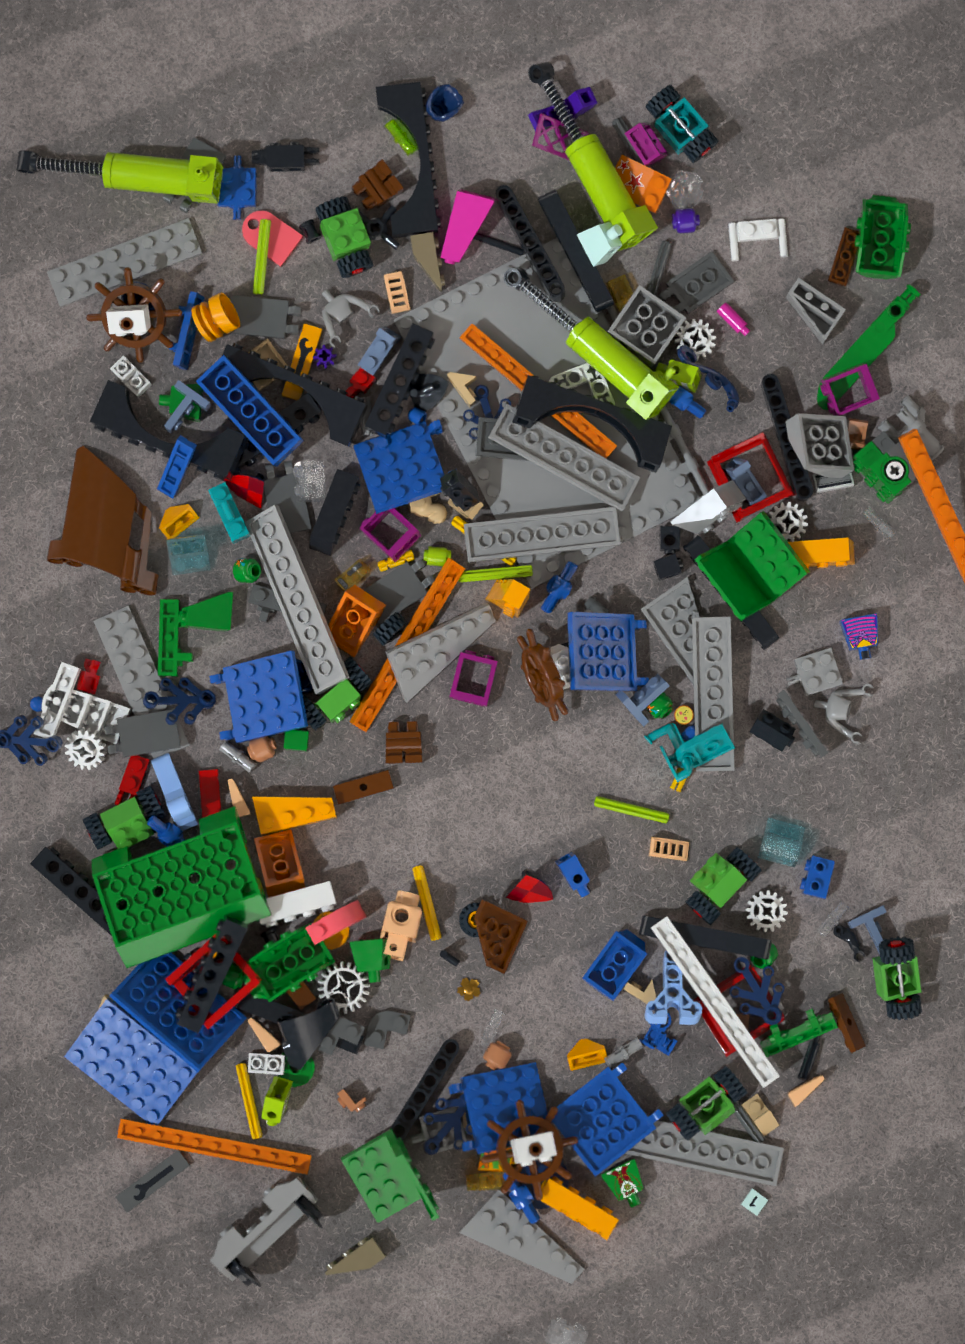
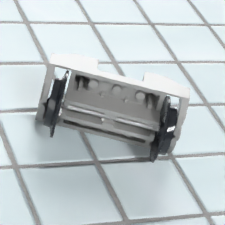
(240, 1249)

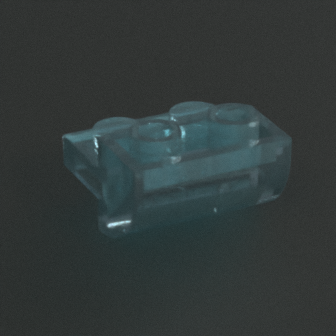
(188, 554)
(781, 842)

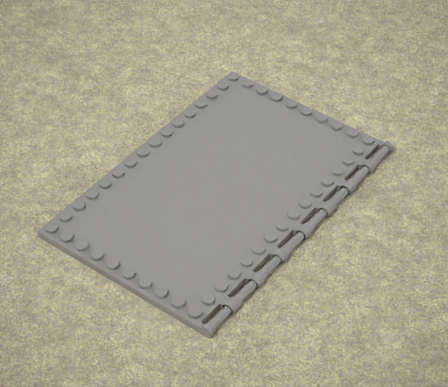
(539, 345)

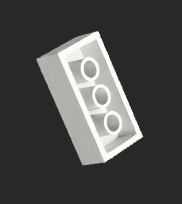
(300, 902)

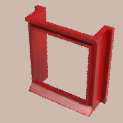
(720, 477)
(193, 961)
(713, 1025)

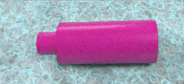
(733, 319)

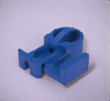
(658, 1039)

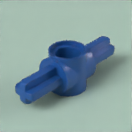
(683, 400)
(559, 587)
(167, 832)
(523, 1200)

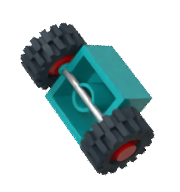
(681, 124)

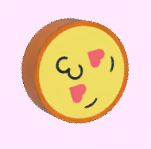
(683, 715)

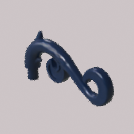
(713, 378)

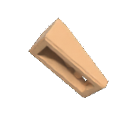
(392, 276)
(237, 799)
(652, 852)
(266, 1038)
(799, 1093)

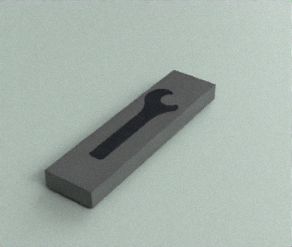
(152, 1181)

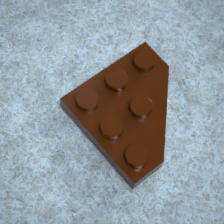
(498, 934)

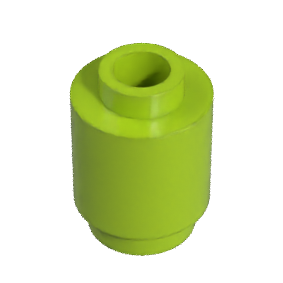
(436, 556)

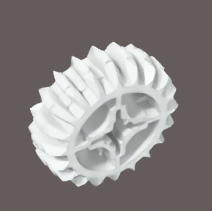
(337, 971)

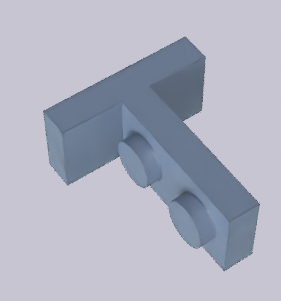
(379, 350)
(185, 406)
(740, 473)
(643, 697)
(873, 927)

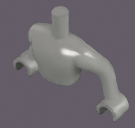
(340, 309)
(839, 708)

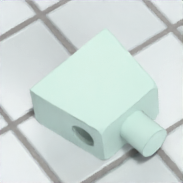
(601, 242)

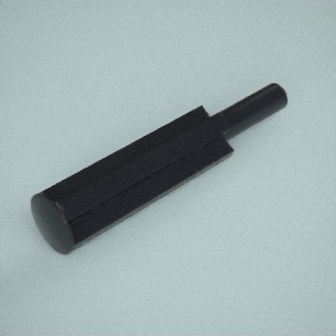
(809, 1059)

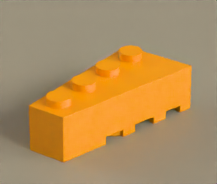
(825, 552)
(509, 596)
(285, 813)
(577, 1208)

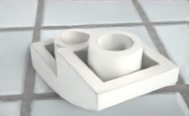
(130, 376)
(266, 1063)

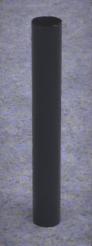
(499, 244)

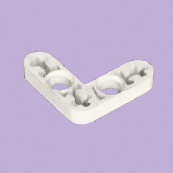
(585, 378)

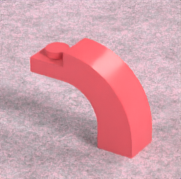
(336, 921)

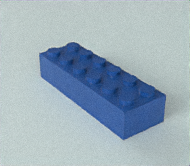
(249, 410)

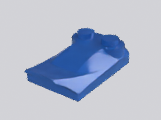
(616, 963)

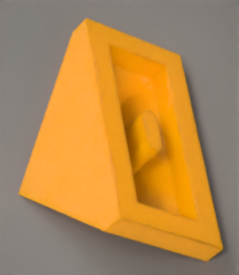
(177, 519)
(586, 1054)

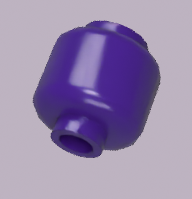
(685, 220)

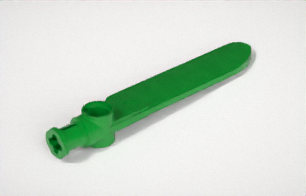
(867, 346)

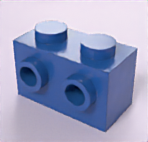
(818, 877)

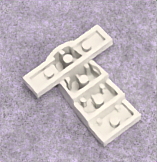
(77, 708)

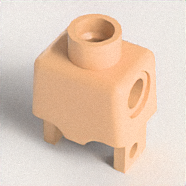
(401, 932)

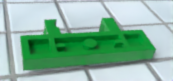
(169, 653)
(788, 1038)

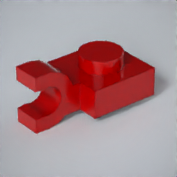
(360, 382)
(88, 679)

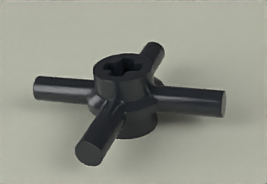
(381, 222)

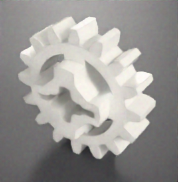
(703, 342)
(796, 523)
(86, 748)
(759, 917)

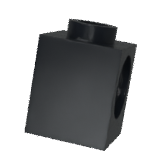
(674, 532)
(668, 567)

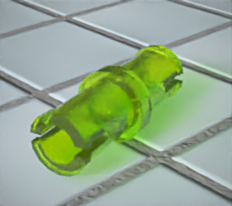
(400, 137)

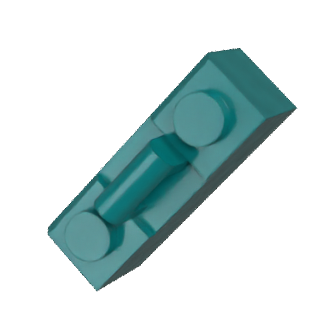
(229, 513)

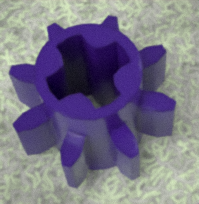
(320, 354)

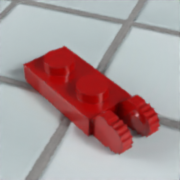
(132, 777)

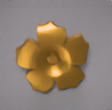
(469, 989)

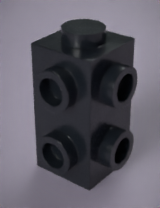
(459, 490)
(773, 730)

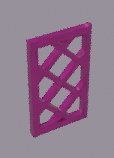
(540, 130)

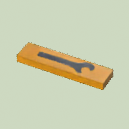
(302, 359)

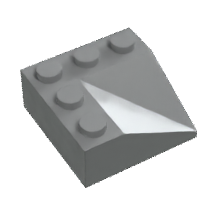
(646, 325)
(821, 444)
(711, 508)

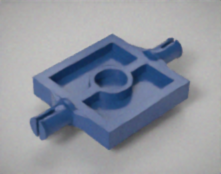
(238, 188)

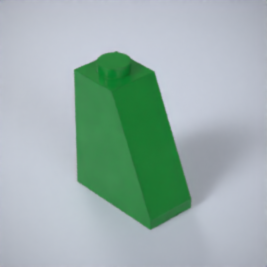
(209, 614)

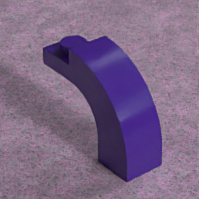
(578, 103)

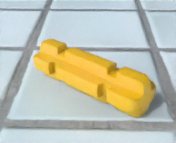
(384, 565)

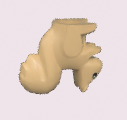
(425, 508)

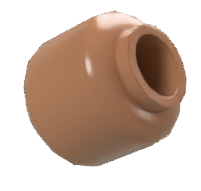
(261, 749)
(497, 1055)

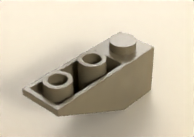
(424, 253)
(362, 1258)

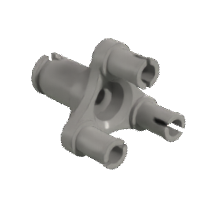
(913, 417)

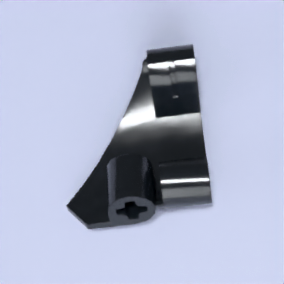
(306, 1032)

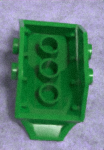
(882, 237)
(288, 964)

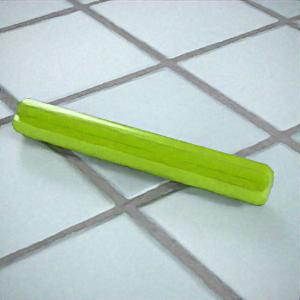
(261, 258)
(496, 573)
(631, 809)

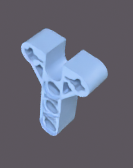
(174, 793)
(682, 1002)

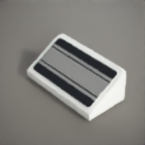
(825, 484)

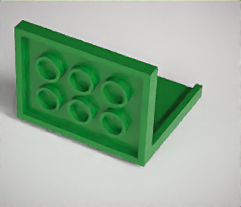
(753, 567)
(387, 1177)

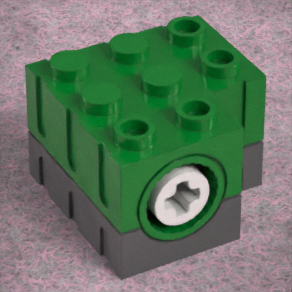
(884, 467)

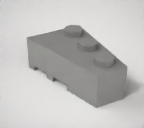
(815, 309)

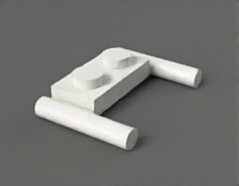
(757, 231)

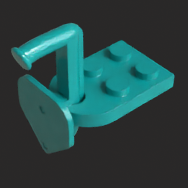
(694, 751)

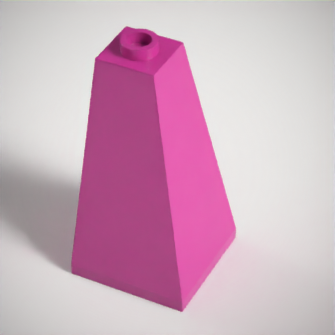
(465, 221)

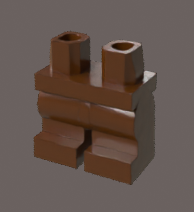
(374, 185)
(403, 742)

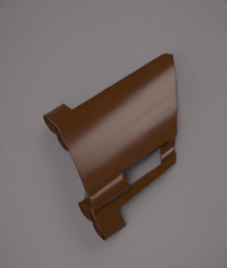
(100, 526)

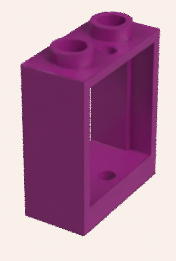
(642, 139)
(868, 385)
(402, 544)
(470, 698)

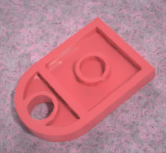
(281, 240)

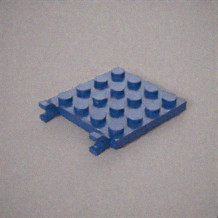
(401, 466)
(603, 651)
(263, 697)
(494, 1098)
(603, 1120)

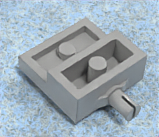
(816, 672)
(431, 1131)

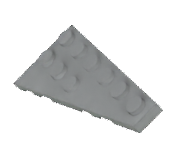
(672, 621)
(429, 653)
(510, 1232)

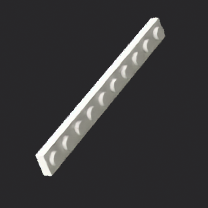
(715, 1002)

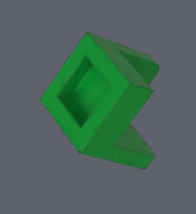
(296, 740)

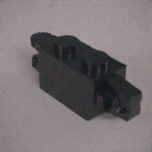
(285, 157)

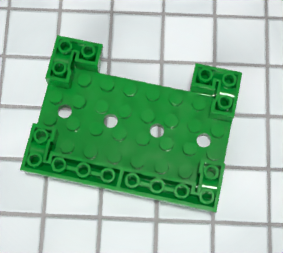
(185, 910)

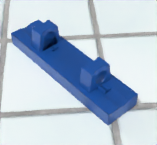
(187, 334)
(176, 467)

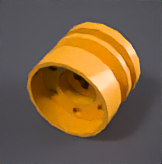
(215, 317)

